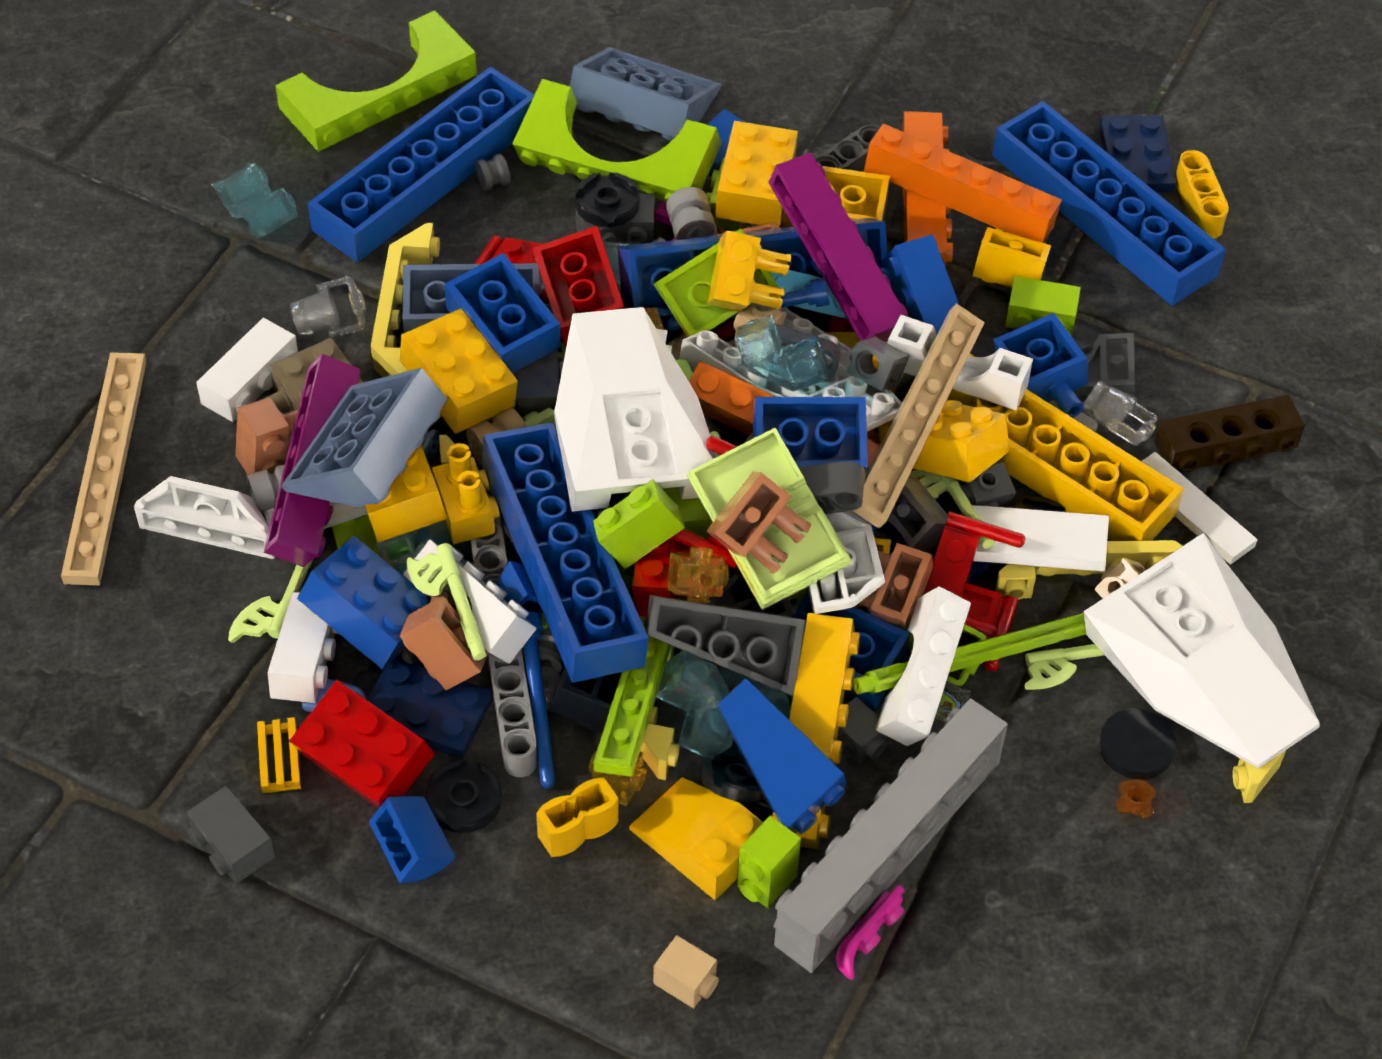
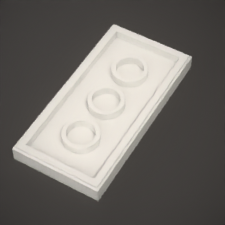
(1051, 538)

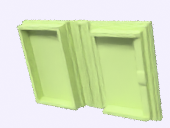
(810, 559)

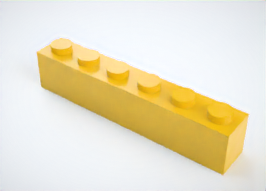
(820, 693)

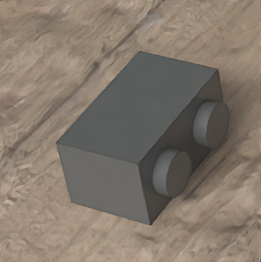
(230, 835)

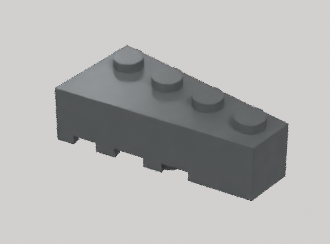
(738, 639)

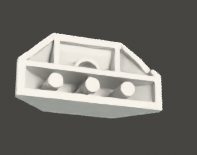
(204, 515)
(857, 580)

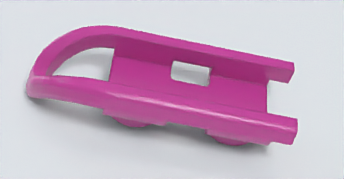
(864, 934)

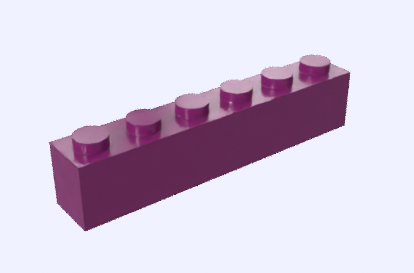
(837, 247)
(296, 518)

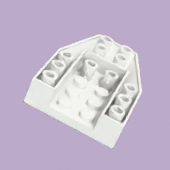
(710, 349)
(625, 411)
(1205, 654)

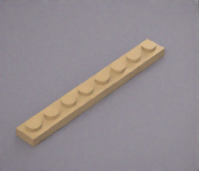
(918, 414)
(104, 470)

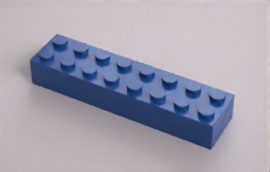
(420, 165)
(1109, 203)
(647, 263)
(562, 557)

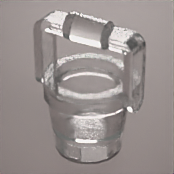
(319, 312)
(1110, 409)

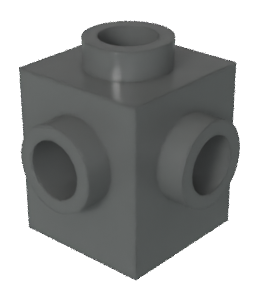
(990, 488)

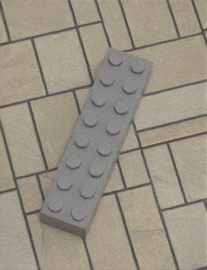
(888, 835)

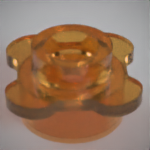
(1136, 789)

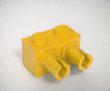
(1009, 255)
(734, 271)
(465, 496)

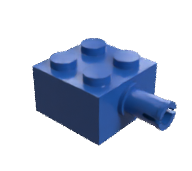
(1057, 361)

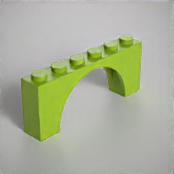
(333, 115)
(549, 141)

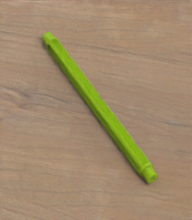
(982, 651)

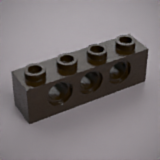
(1229, 433)

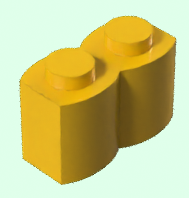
(576, 817)

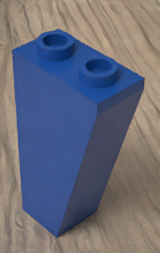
(783, 760)

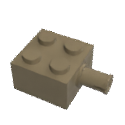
(290, 373)

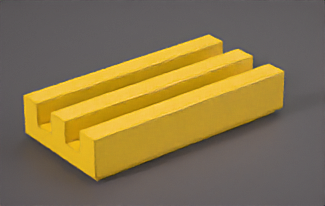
(276, 729)

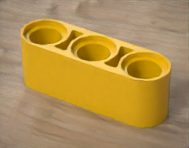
(1201, 193)

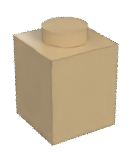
(686, 972)

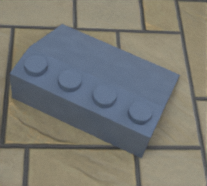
(641, 92)
(368, 440)

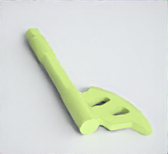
(953, 487)
(449, 573)
(267, 624)
(1040, 662)

